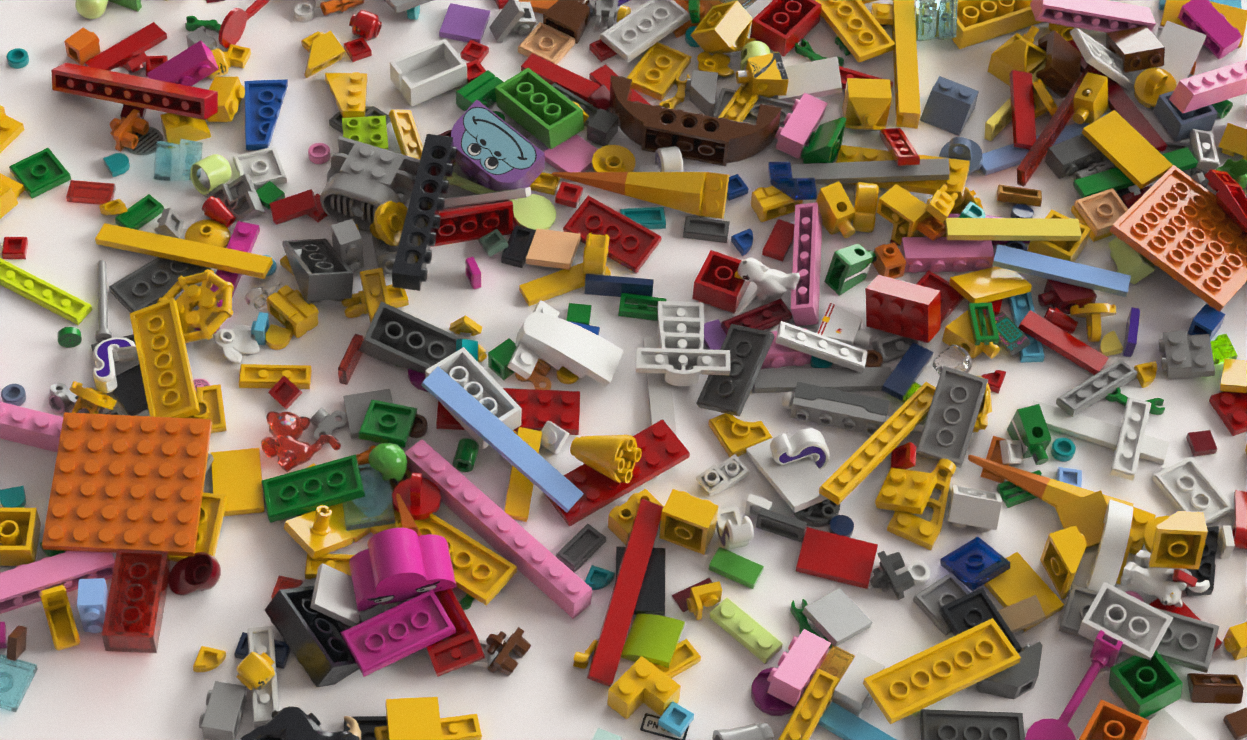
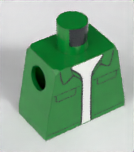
(849, 267)
(1031, 429)

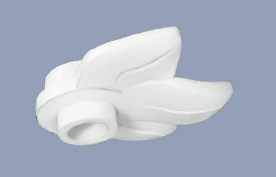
(238, 342)

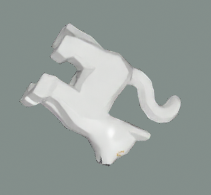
(1157, 580)

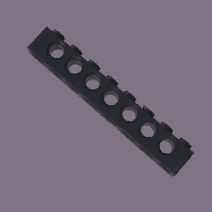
(423, 212)

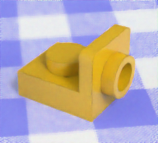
(703, 595)

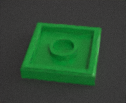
(40, 172)
(388, 423)

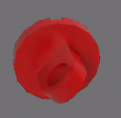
(419, 495)

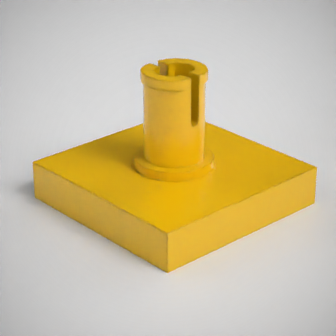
(318, 532)

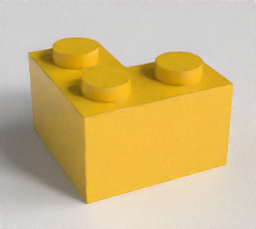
(903, 212)
(642, 685)

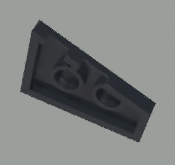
(1207, 566)

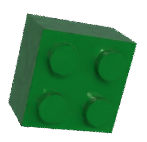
(1145, 684)

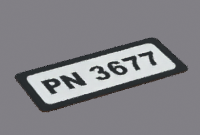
(650, 725)

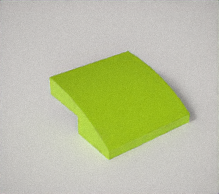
(653, 638)

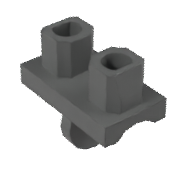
(889, 565)

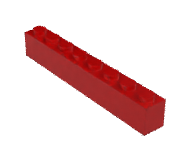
(135, 91)

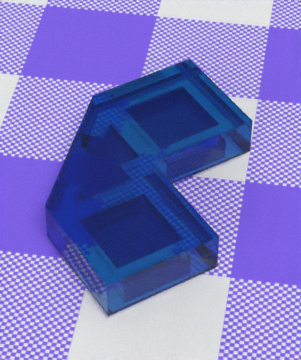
(796, 188)

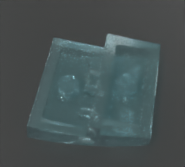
(935, 19)
(175, 160)

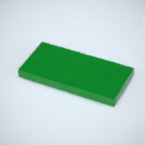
(312, 487)

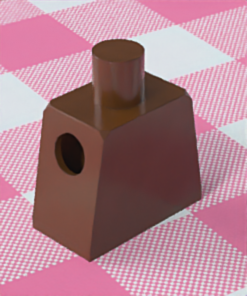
(569, 17)

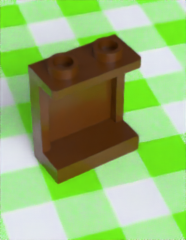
(1137, 48)
(1061, 64)

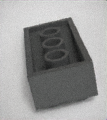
(319, 270)
(406, 340)

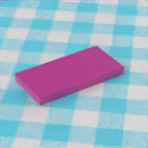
(398, 632)

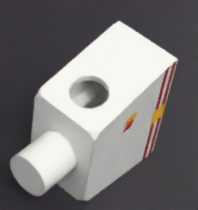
(843, 326)

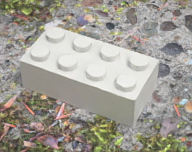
(478, 382)

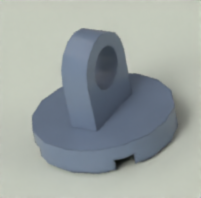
(963, 149)

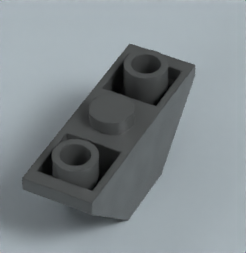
(1017, 678)

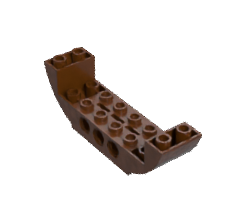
(696, 135)

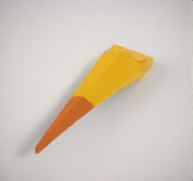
(685, 191)
(1060, 493)

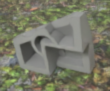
(240, 198)

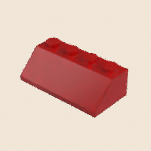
(474, 222)

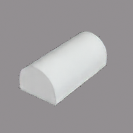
(1204, 149)

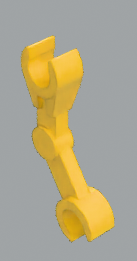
(679, 97)

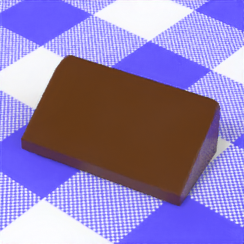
(1215, 688)

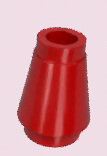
(216, 210)
(1061, 320)

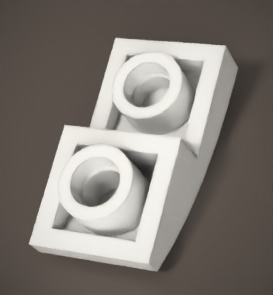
(724, 476)

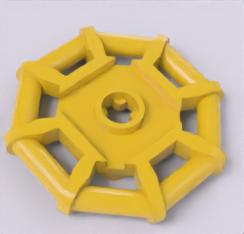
(208, 316)

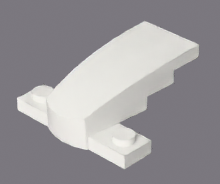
(562, 345)
(681, 346)

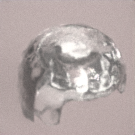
(955, 358)

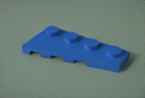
(262, 111)

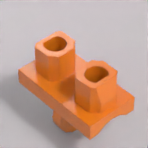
(125, 129)

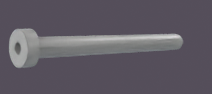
(103, 332)

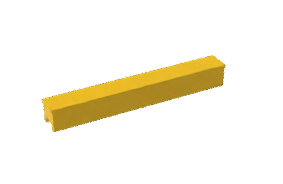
(905, 65)

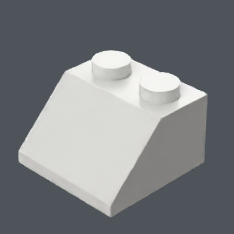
(974, 508)

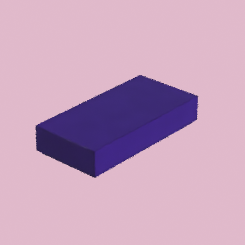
(1131, 332)

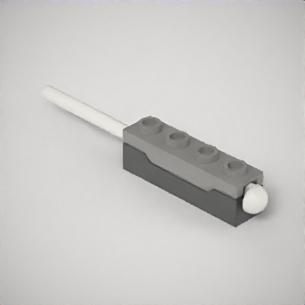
(838, 408)

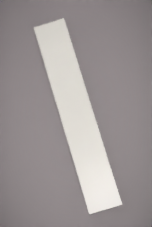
(659, 392)
(1099, 432)

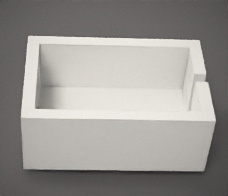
(428, 72)

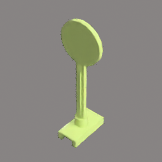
(528, 212)

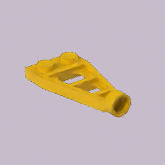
(920, 530)

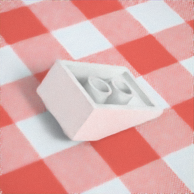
(1125, 620)

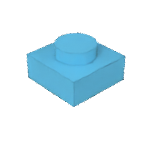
(260, 328)
(676, 719)

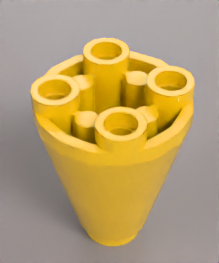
(608, 454)

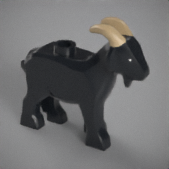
(295, 724)

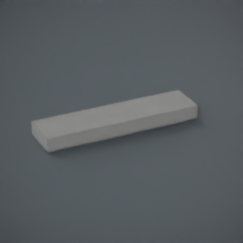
(1096, 388)

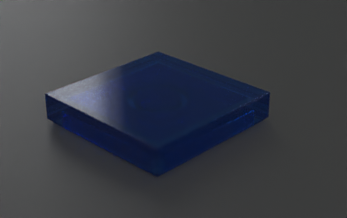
(975, 563)

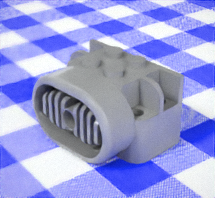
(364, 179)

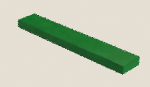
(1118, 180)

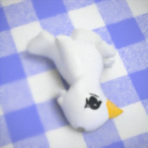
(768, 281)

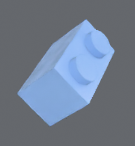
(92, 603)

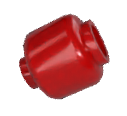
(365, 25)

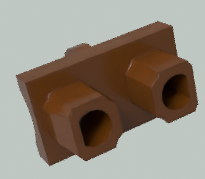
(503, 661)

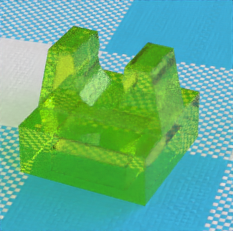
(1222, 349)

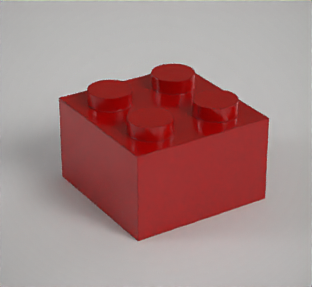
(717, 284)

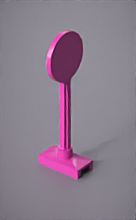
(1102, 655)

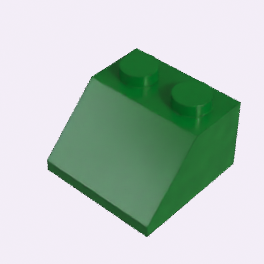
(825, 143)

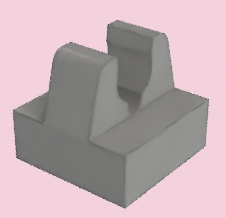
(169, 224)

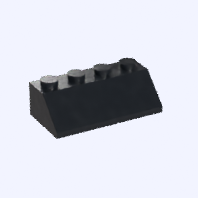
(311, 636)

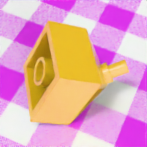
(724, 29)
(1017, 54)
(867, 103)

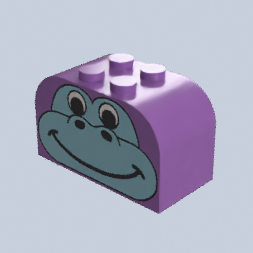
(495, 151)

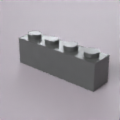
(1072, 156)

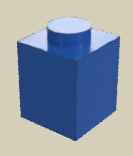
(1206, 321)

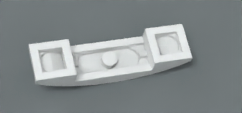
(1112, 545)

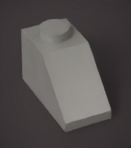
(703, 90)

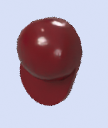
(194, 574)

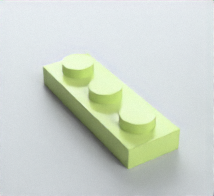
(746, 630)

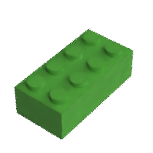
(539, 108)

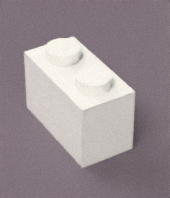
(850, 691)

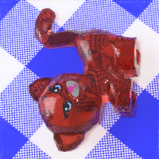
(286, 430)

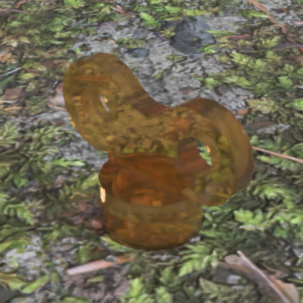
(538, 375)

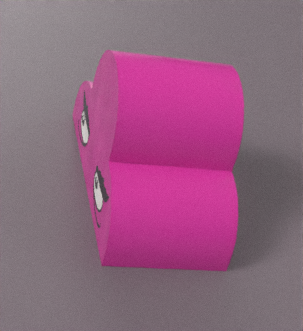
(400, 567)

